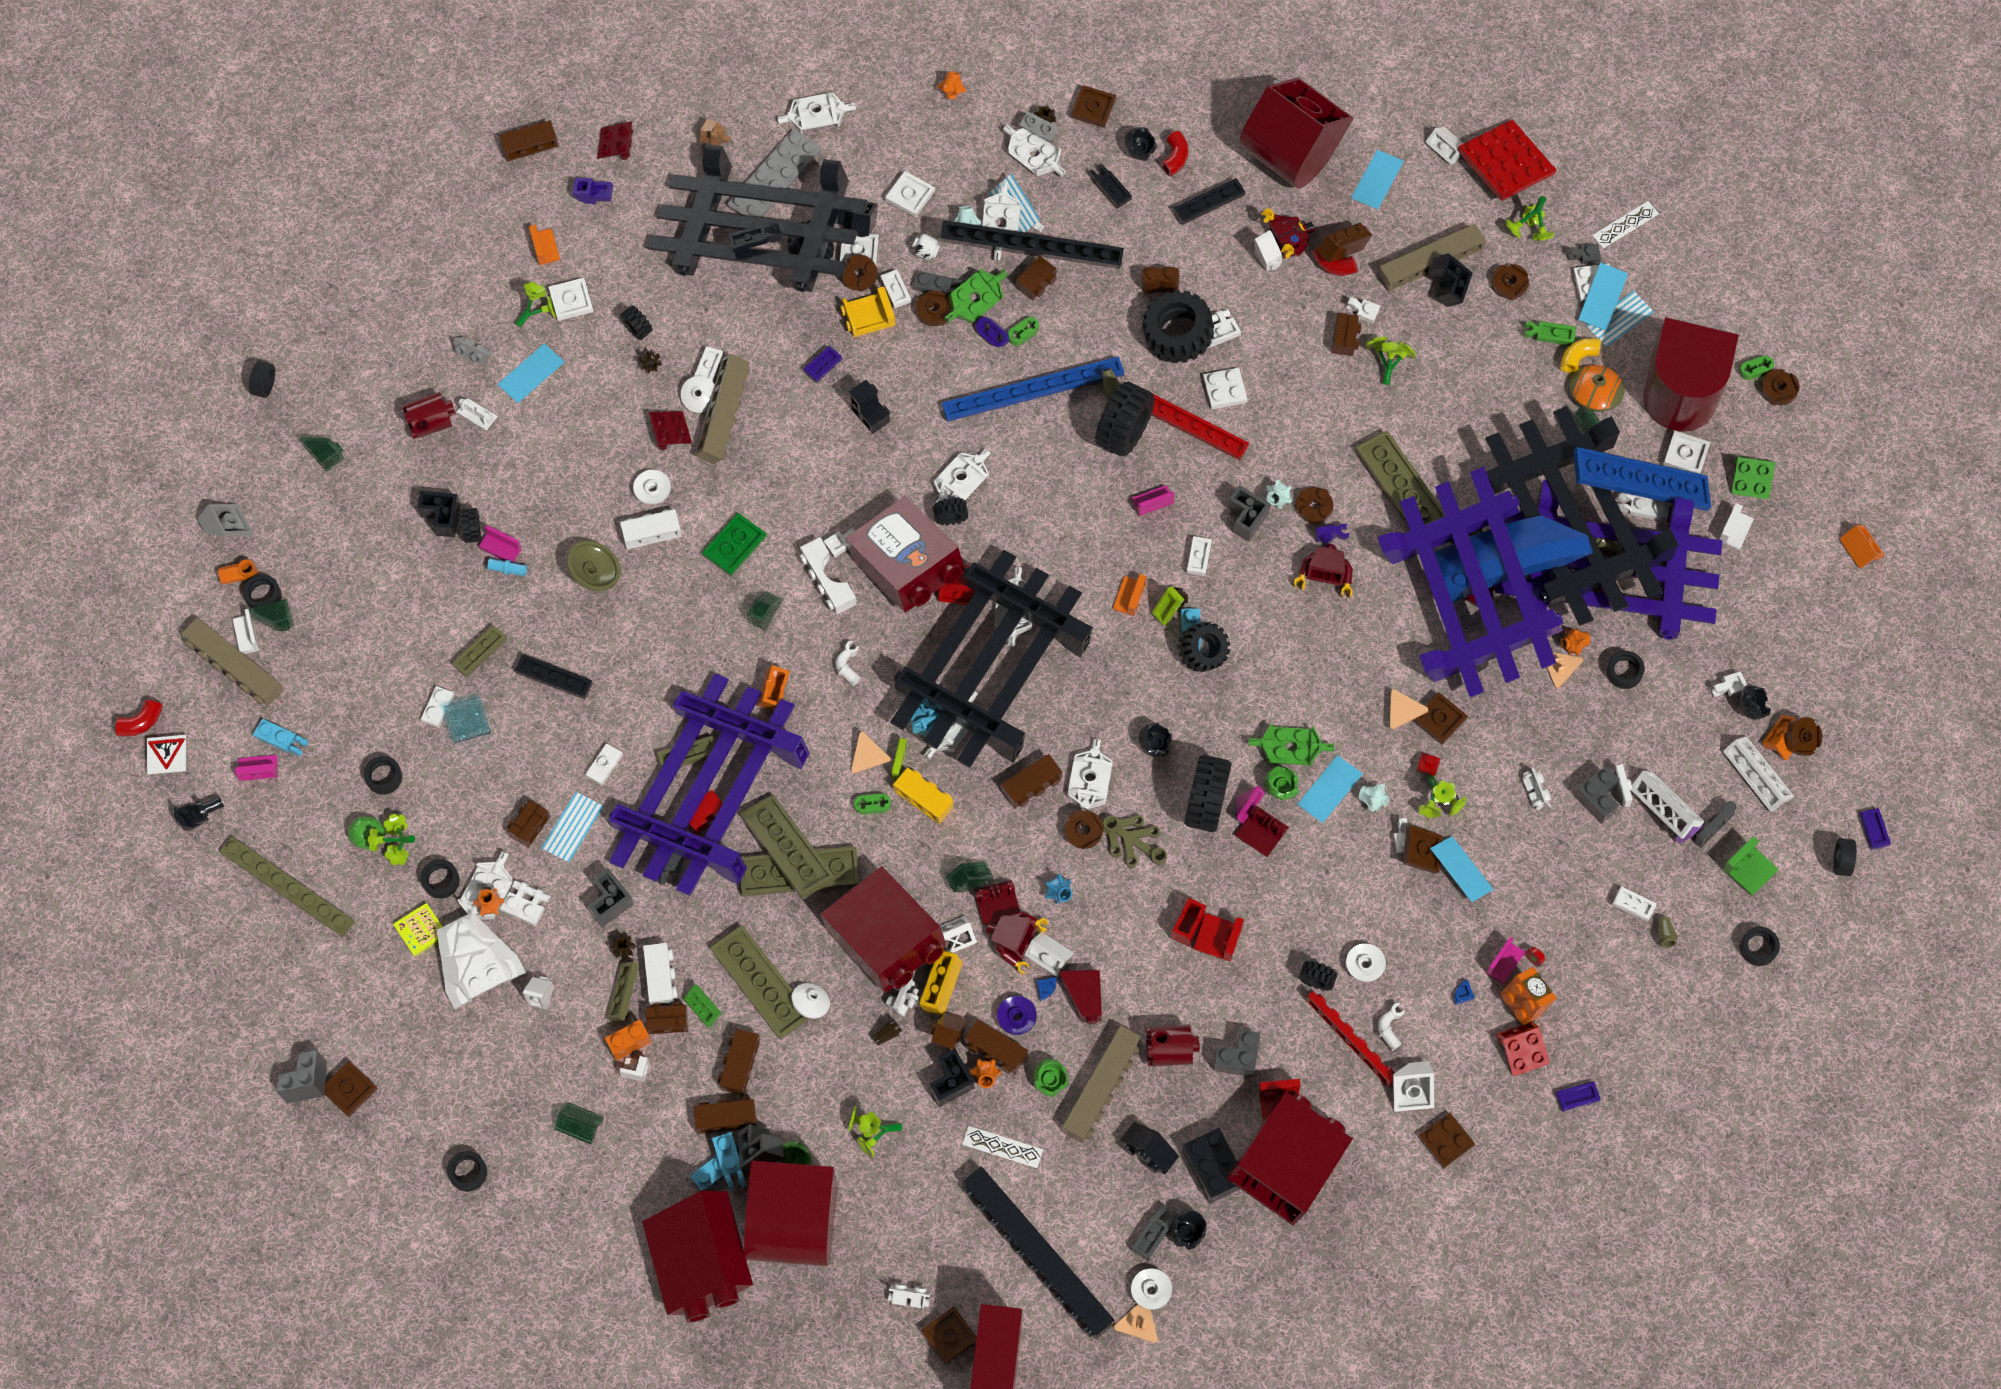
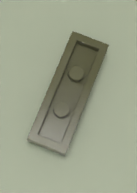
(479, 651)
(699, 751)
(622, 991)

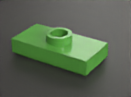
(702, 1005)

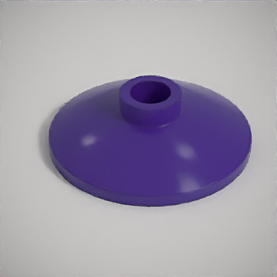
(1016, 1006)

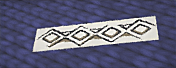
(1625, 224)
(1002, 1147)

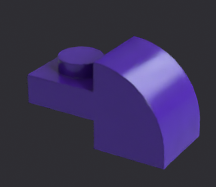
(589, 191)

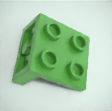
(1753, 477)
(1750, 867)

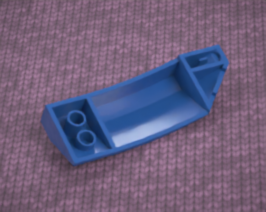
(1538, 544)

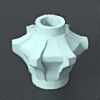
(967, 216)
(1278, 494)
(1374, 797)

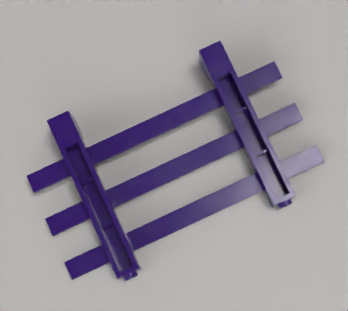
(1456, 527)
(1672, 574)
(673, 837)

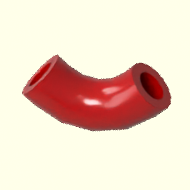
(1178, 155)
(1340, 267)
(141, 722)

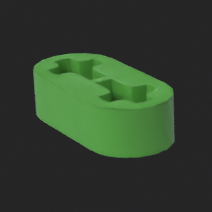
(1025, 333)
(1755, 365)
(872, 799)

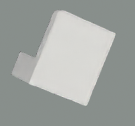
(635, 1068)

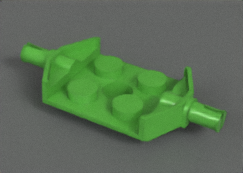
(987, 289)
(1306, 741)

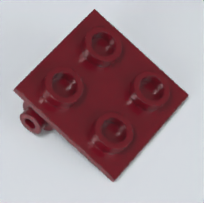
(615, 141)
(669, 428)
(1262, 831)
(996, 901)

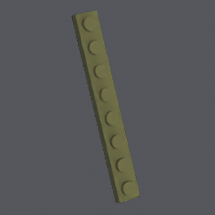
(287, 887)

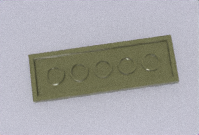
(1398, 476)
(787, 846)
(766, 878)
(759, 981)

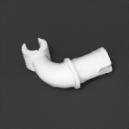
(842, 666)
(1385, 1029)

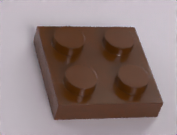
(1093, 106)
(1441, 719)
(1418, 851)
(349, 1089)
(1446, 1140)
(949, 1335)

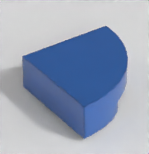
(1046, 987)
(1463, 993)

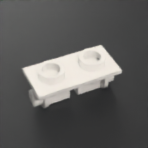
(476, 413)
(1541, 795)
(902, 1292)

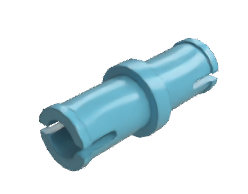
(507, 567)

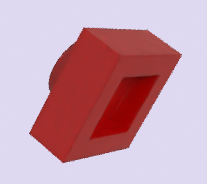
(1428, 764)

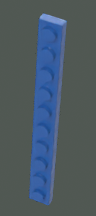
(1030, 389)

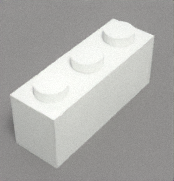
(650, 529)
(660, 974)

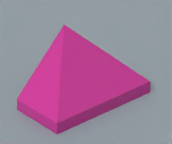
(1247, 802)

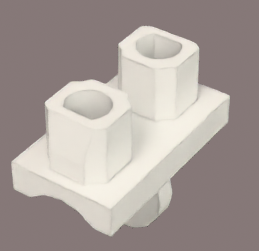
(906, 998)

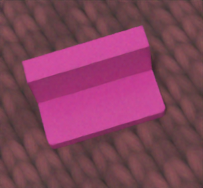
(1153, 500)
(500, 545)
(257, 768)
(1505, 962)

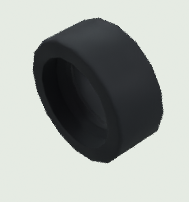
(262, 379)
(259, 580)
(1630, 657)
(392, 785)
(1844, 857)
(430, 868)
(1756, 960)
(458, 1158)

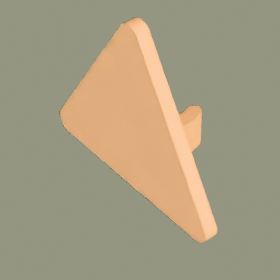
(1564, 668)
(1404, 709)
(868, 754)
(1138, 1324)

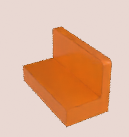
(544, 245)
(1861, 546)
(1130, 594)
(1777, 737)

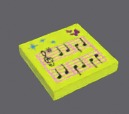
(419, 929)

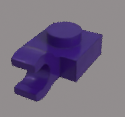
(1329, 533)

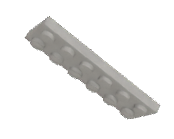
(778, 171)

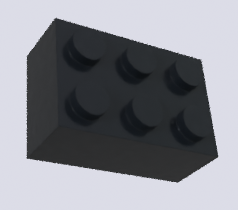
(1211, 1163)

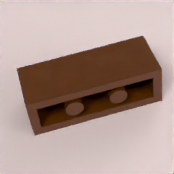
(528, 140)
(1344, 242)
(1032, 781)
(995, 1046)
(739, 1062)
(724, 1115)

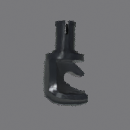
(194, 815)

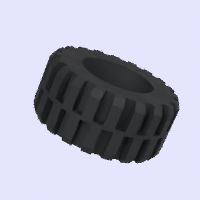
(1170, 307)
(1124, 418)
(1207, 793)

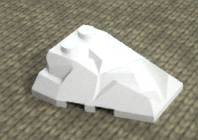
(474, 959)

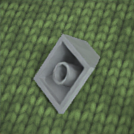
(224, 520)

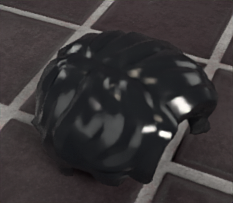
(1140, 143)
(1753, 702)
(1155, 739)
(1188, 1229)

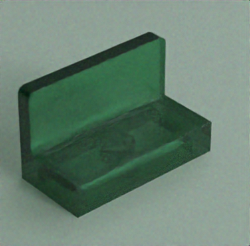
(1586, 419)
(578, 1123)

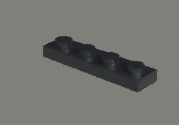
(1209, 201)
(553, 676)

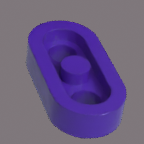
(993, 333)

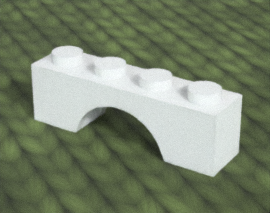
(838, 594)

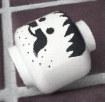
(926, 247)

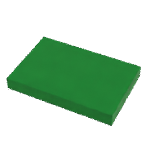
(734, 544)

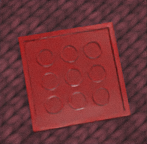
(1507, 160)

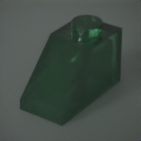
(323, 451)
(763, 610)
(274, 615)
(968, 876)

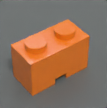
(773, 687)
(628, 1040)

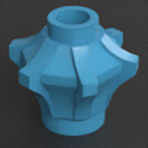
(1059, 889)

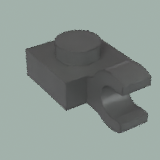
(1586, 252)

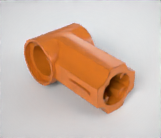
(237, 572)

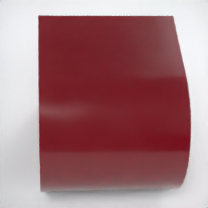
(1294, 130)
(1687, 374)
(790, 1213)

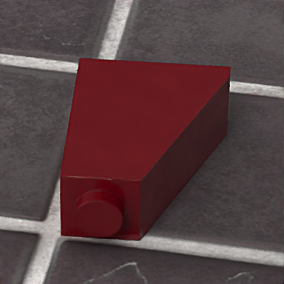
(1084, 993)

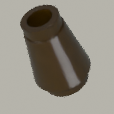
(887, 1031)

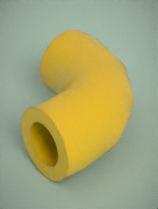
(1578, 351)

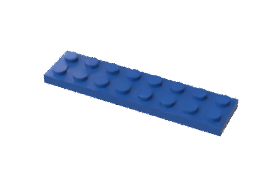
(1640, 478)

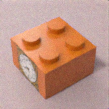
(1528, 996)

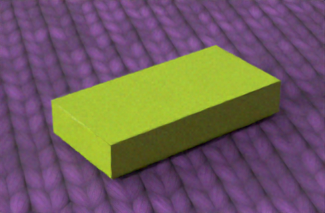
(1167, 606)
(899, 758)

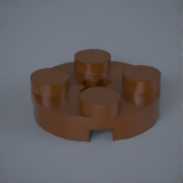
(863, 282)
(1507, 290)
(930, 317)
(1777, 396)
(1317, 495)
(1795, 736)
(1081, 840)

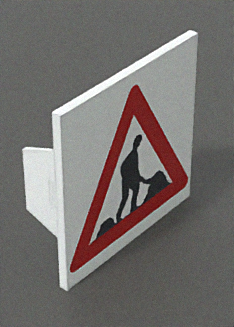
(166, 754)

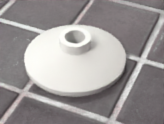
(692, 402)
(648, 480)
(1369, 954)
(806, 1005)
(1155, 1279)

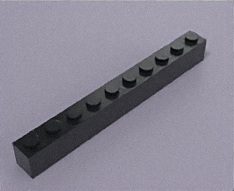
(1031, 244)
(1038, 1252)

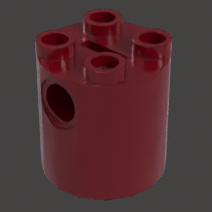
(428, 415)
(1171, 1045)

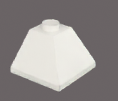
(1414, 1087)

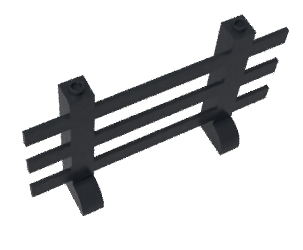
(704, 215)
(1601, 572)
(955, 706)

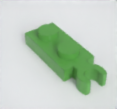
(1551, 332)

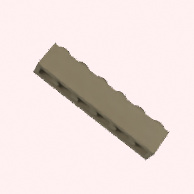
(1417, 263)
(722, 409)
(232, 662)
(1102, 1084)

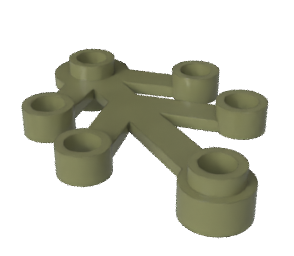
(1132, 838)

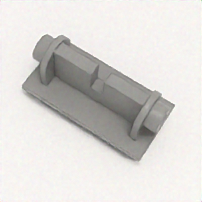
(1039, 126)
(468, 350)

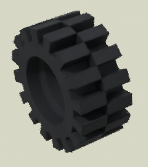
(636, 322)
(950, 511)
(471, 525)
(1318, 975)

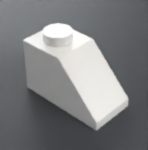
(1268, 251)
(538, 992)

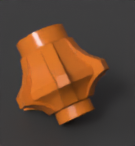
(952, 85)
(1575, 640)
(488, 901)
(985, 1073)

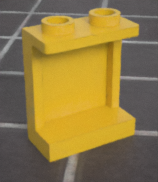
(868, 313)

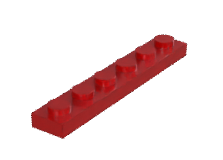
(1199, 428)
(1346, 1033)

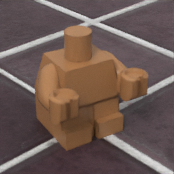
(713, 133)

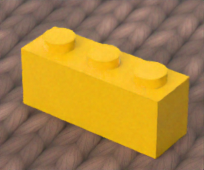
(923, 795)
(941, 984)

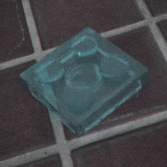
(467, 719)

